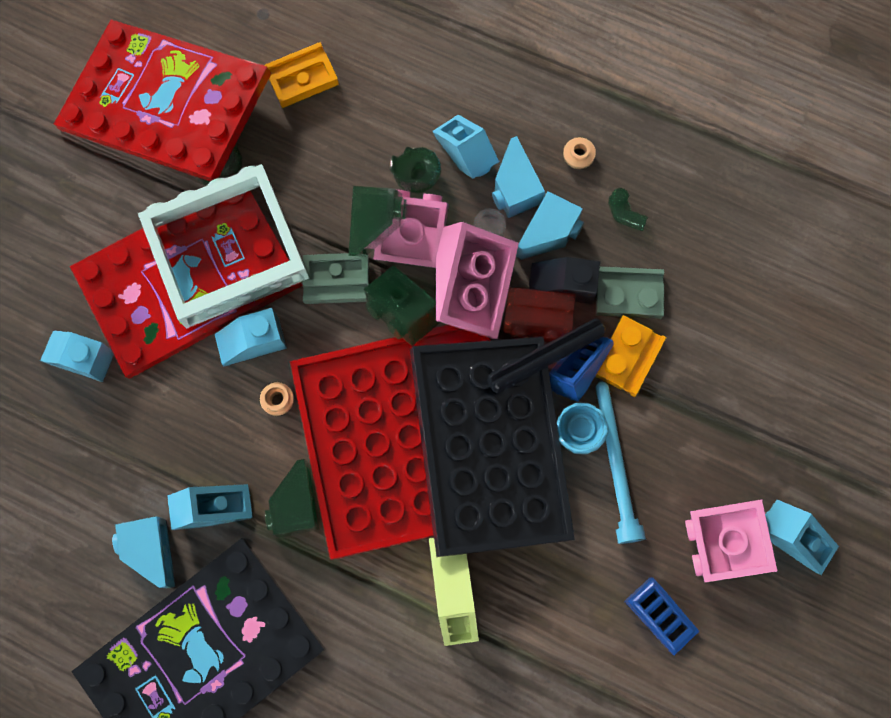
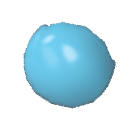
(582, 428)

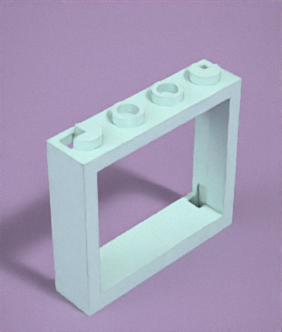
(241, 291)

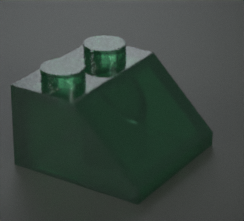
(374, 217)

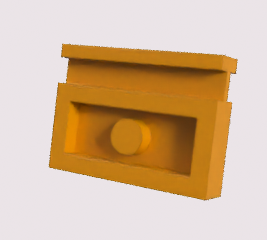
(301, 75)
(630, 356)

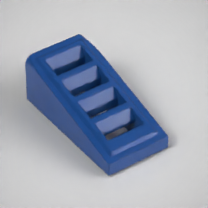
(575, 384)
(652, 586)

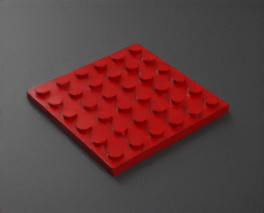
(368, 442)

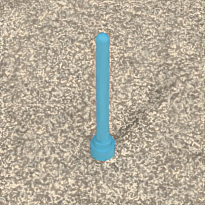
(629, 527)

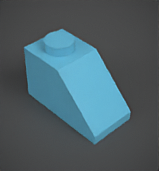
(467, 146)
(516, 182)
(550, 227)
(250, 337)
(78, 354)
(209, 506)
(800, 536)
(146, 549)

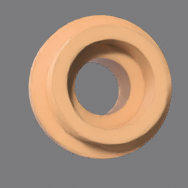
(575, 160)
(272, 390)

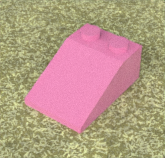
(473, 278)

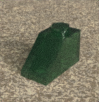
(293, 503)

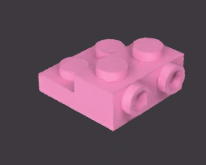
(419, 235)
(731, 541)

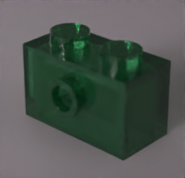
(401, 305)

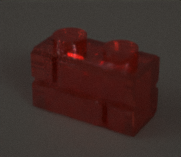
(538, 314)

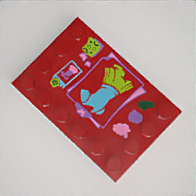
(163, 100)
(205, 255)

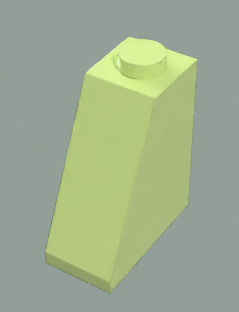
(454, 598)

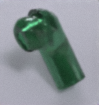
(622, 211)

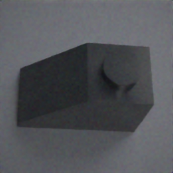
(567, 276)

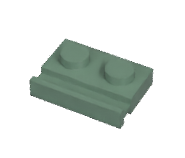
(335, 278)
(630, 292)

